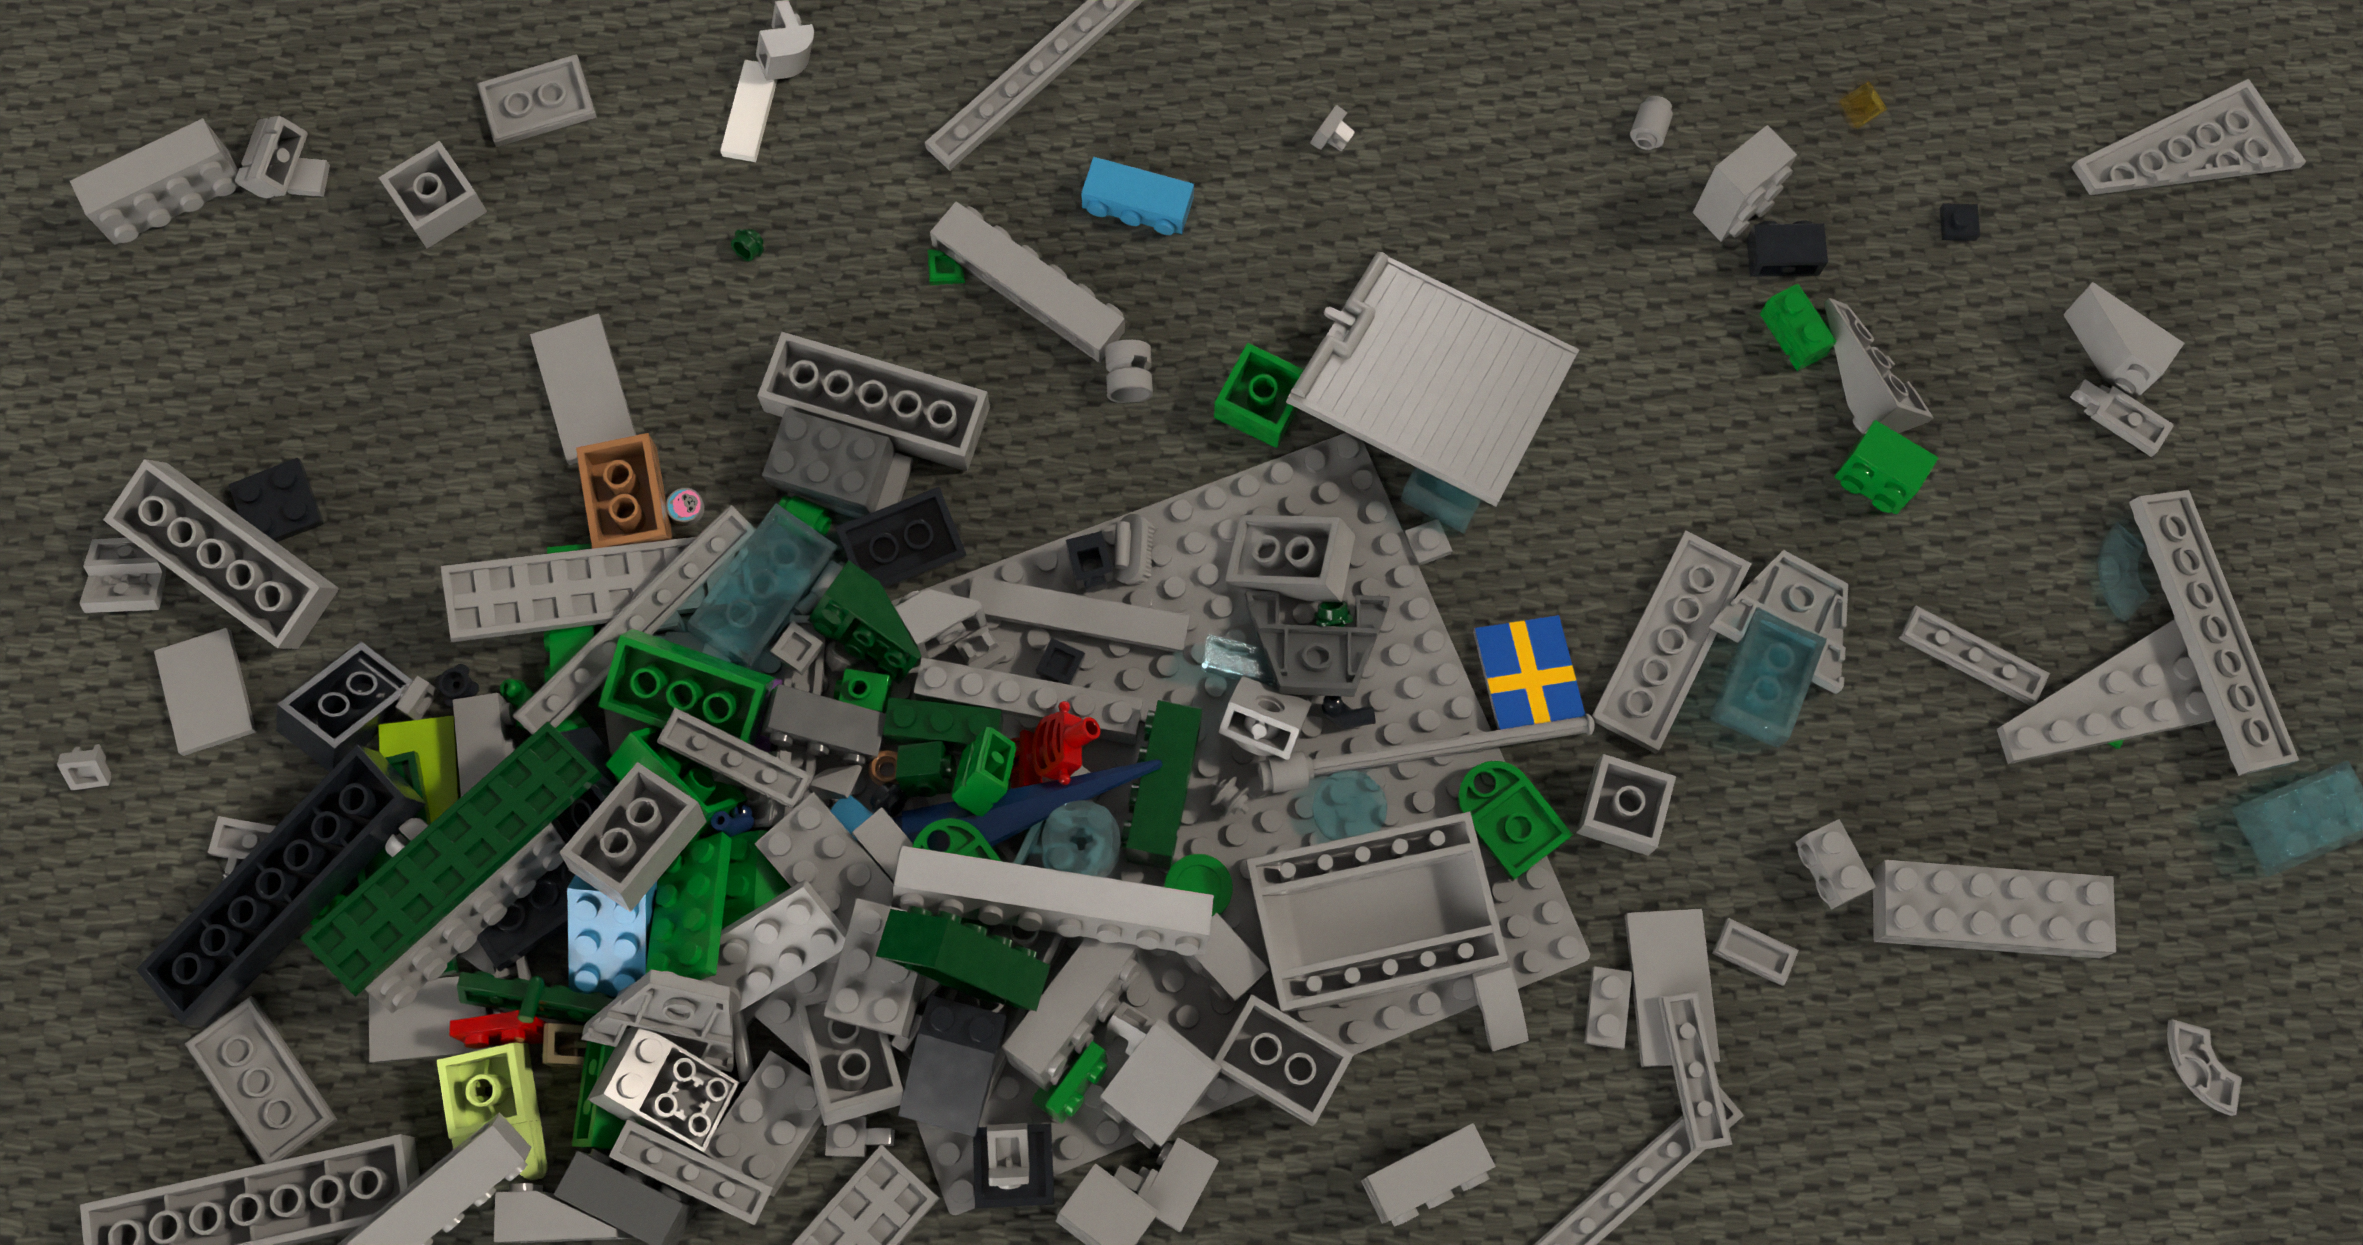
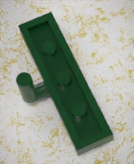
(529, 997)

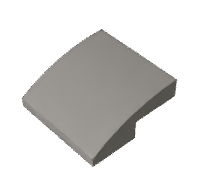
(121, 577)

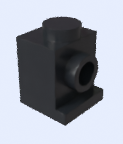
(1087, 550)

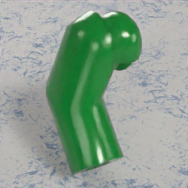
(517, 694)

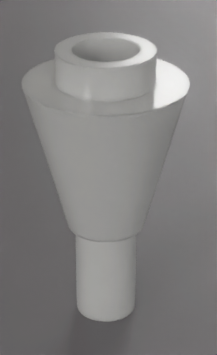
(827, 577)

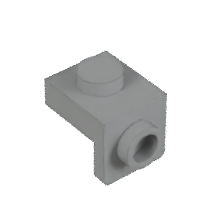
(1008, 1155)

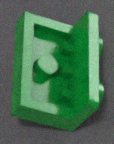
(1068, 1096)

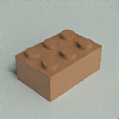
(623, 492)

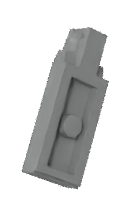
(2123, 416)

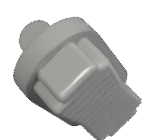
(1133, 549)

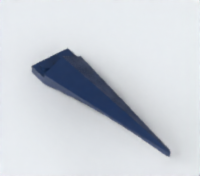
(1020, 806)

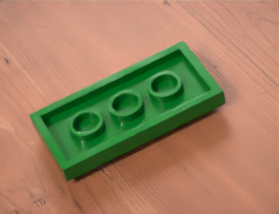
(691, 910)

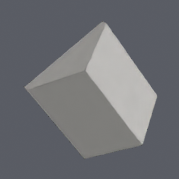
(1105, 1211)

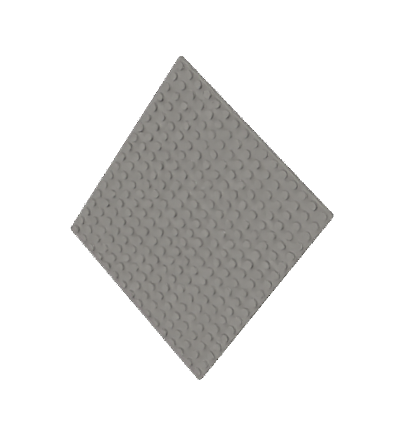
(1416, 698)

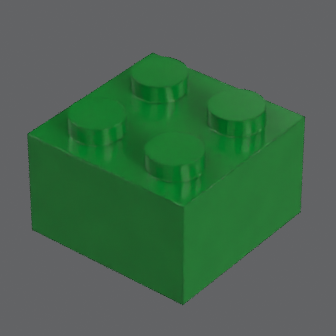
(1257, 395)
(1885, 468)

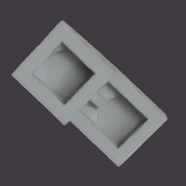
(1500, 1007)

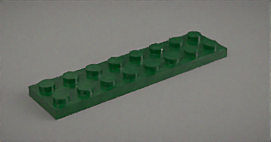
(450, 858)

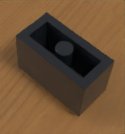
(1787, 249)

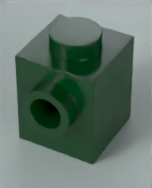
(925, 769)

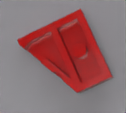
(496, 1029)

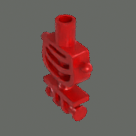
(1053, 748)

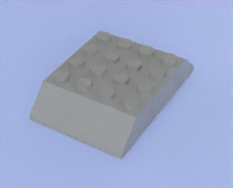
(1376, 913)

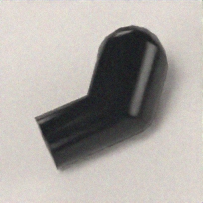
(1344, 716)

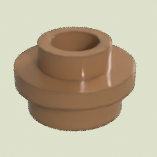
(876, 765)

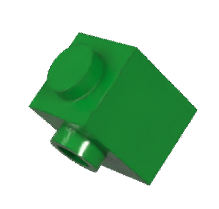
(864, 689)

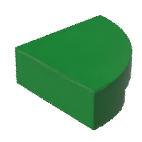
(943, 269)

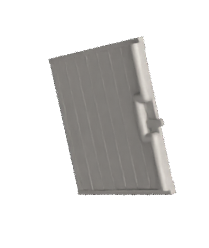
(1433, 377)

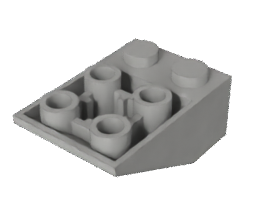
(663, 1088)

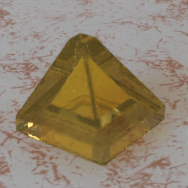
(1863, 104)

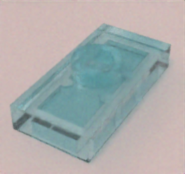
(1235, 660)

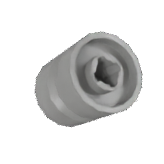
(1128, 368)

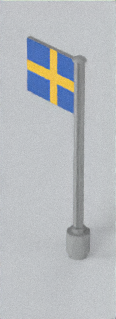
(1529, 693)

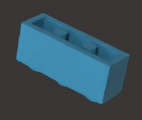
(1137, 196)

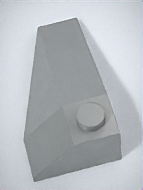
(1866, 378)

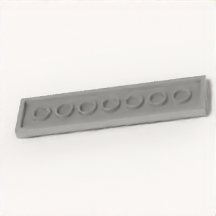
(2213, 632)

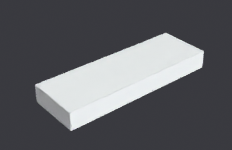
(748, 113)

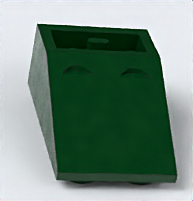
(865, 623)

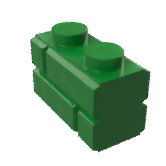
(1797, 327)
(984, 772)

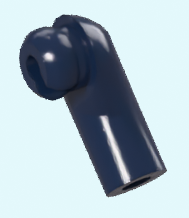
(739, 823)

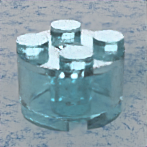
(1079, 820)

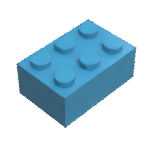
(606, 940)

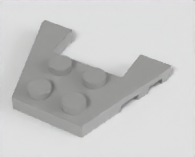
(1801, 597)
(674, 1007)

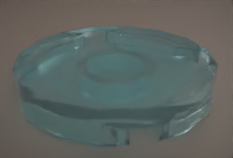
(1349, 805)

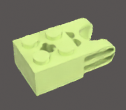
(513, 1095)

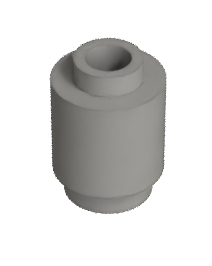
(1651, 122)

